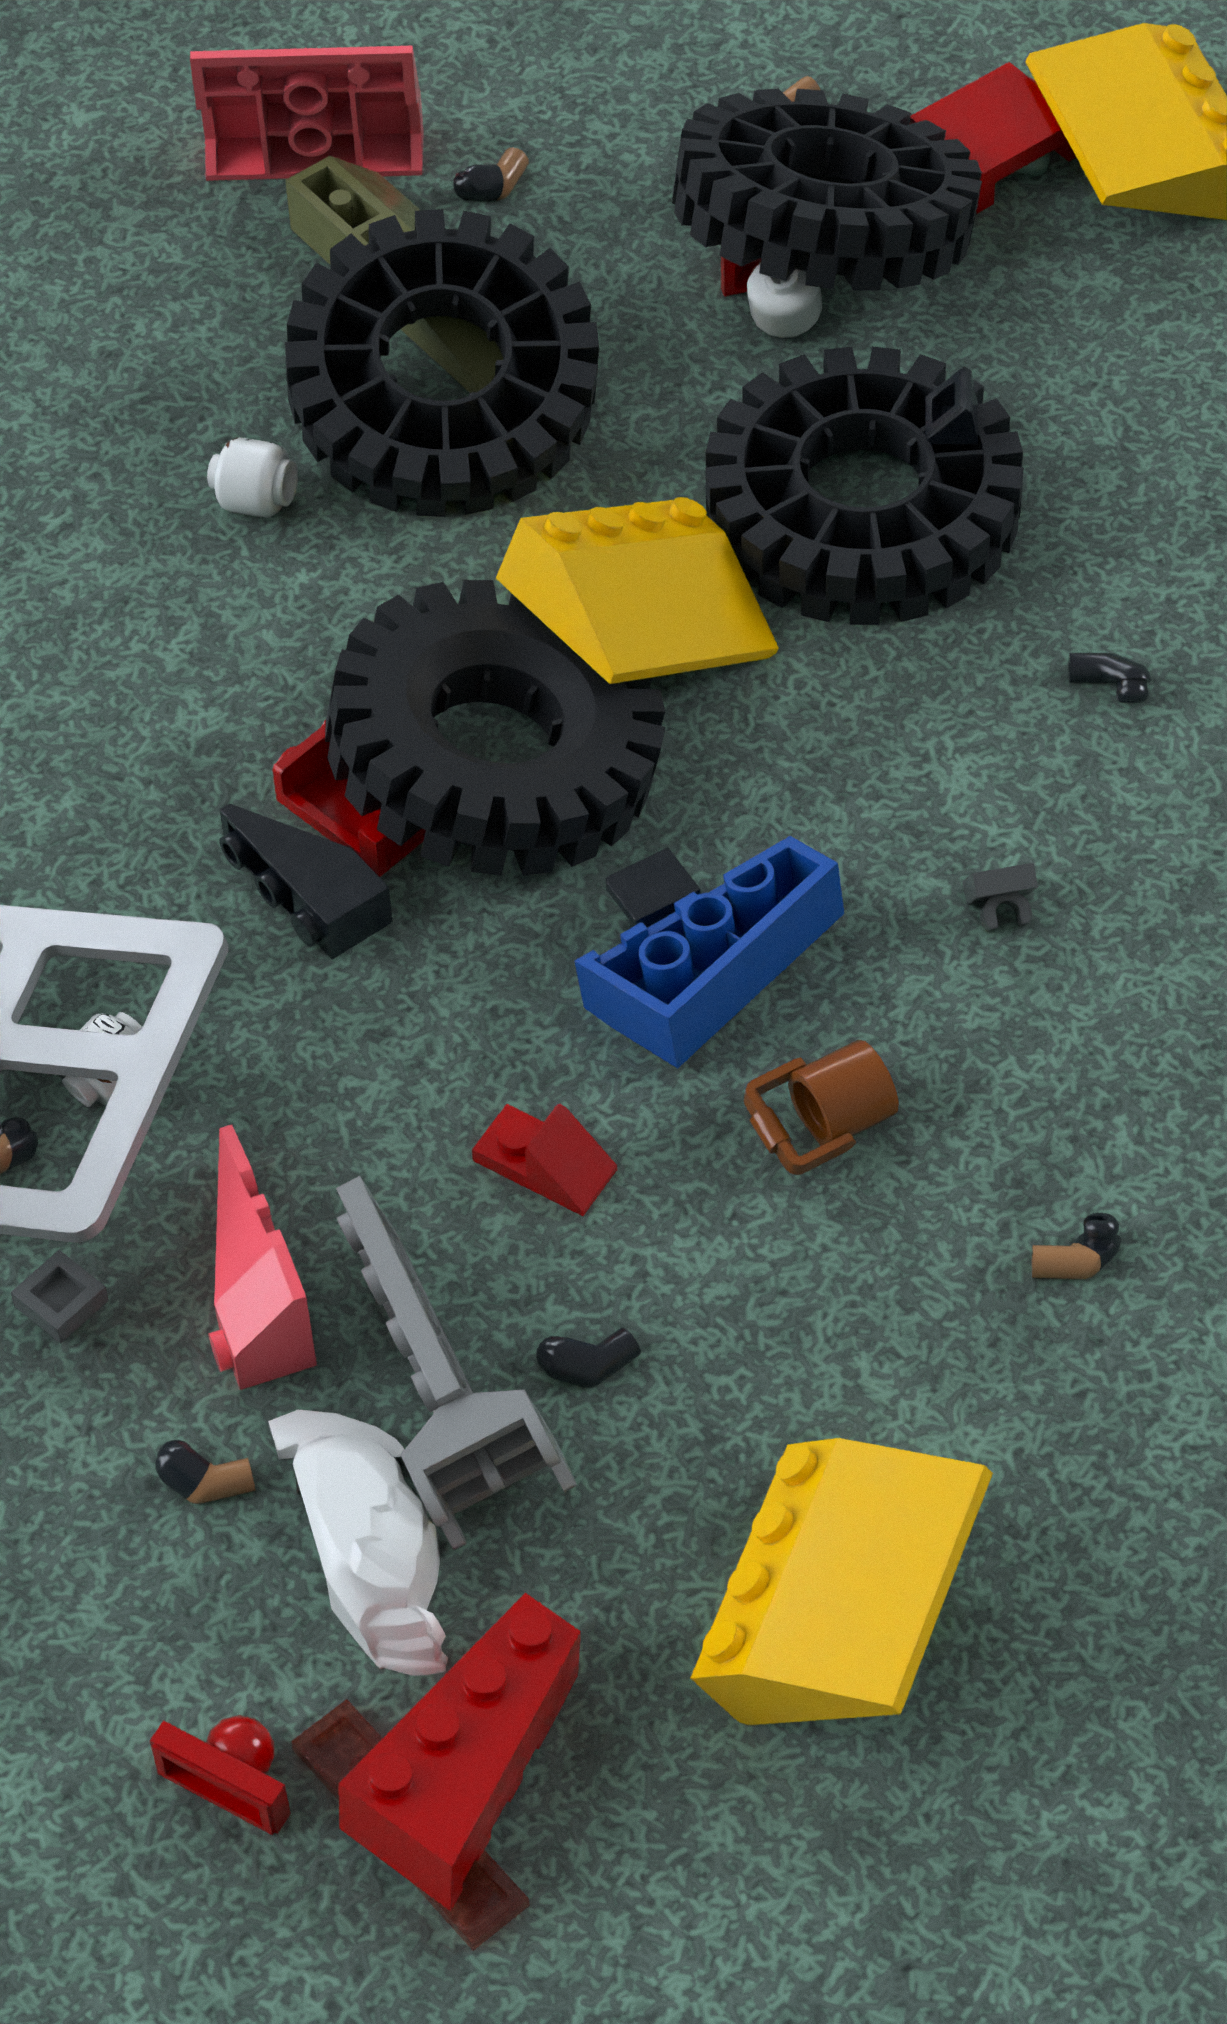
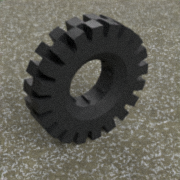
(826, 189)
(428, 445)
(851, 554)
(453, 654)

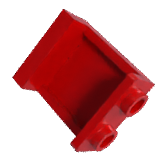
(1001, 123)
(311, 792)

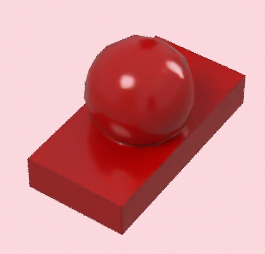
(226, 1769)

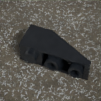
(317, 881)

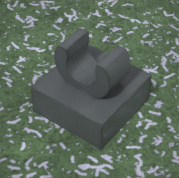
(1001, 887)
(59, 1296)

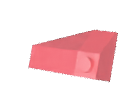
(257, 1287)

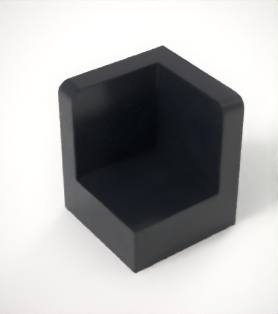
(650, 887)

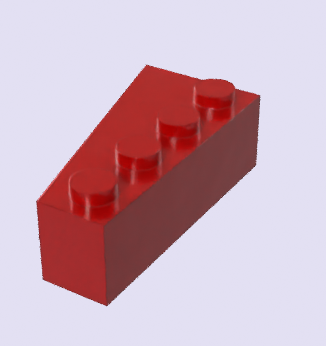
(461, 1752)

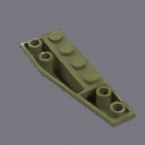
(343, 199)

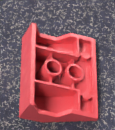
(294, 107)

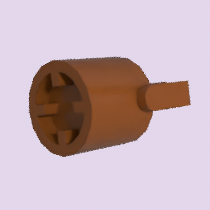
(832, 1098)

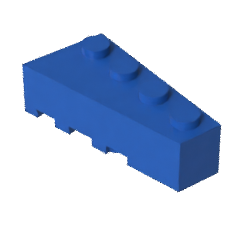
(715, 953)

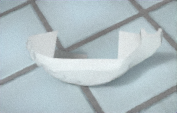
(369, 1536)

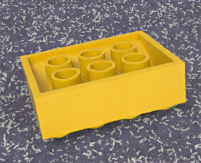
(1141, 117)
(638, 588)
(839, 1583)

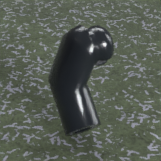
(1111, 668)
(586, 1363)

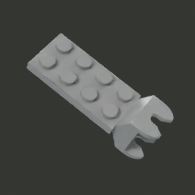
(472, 1439)

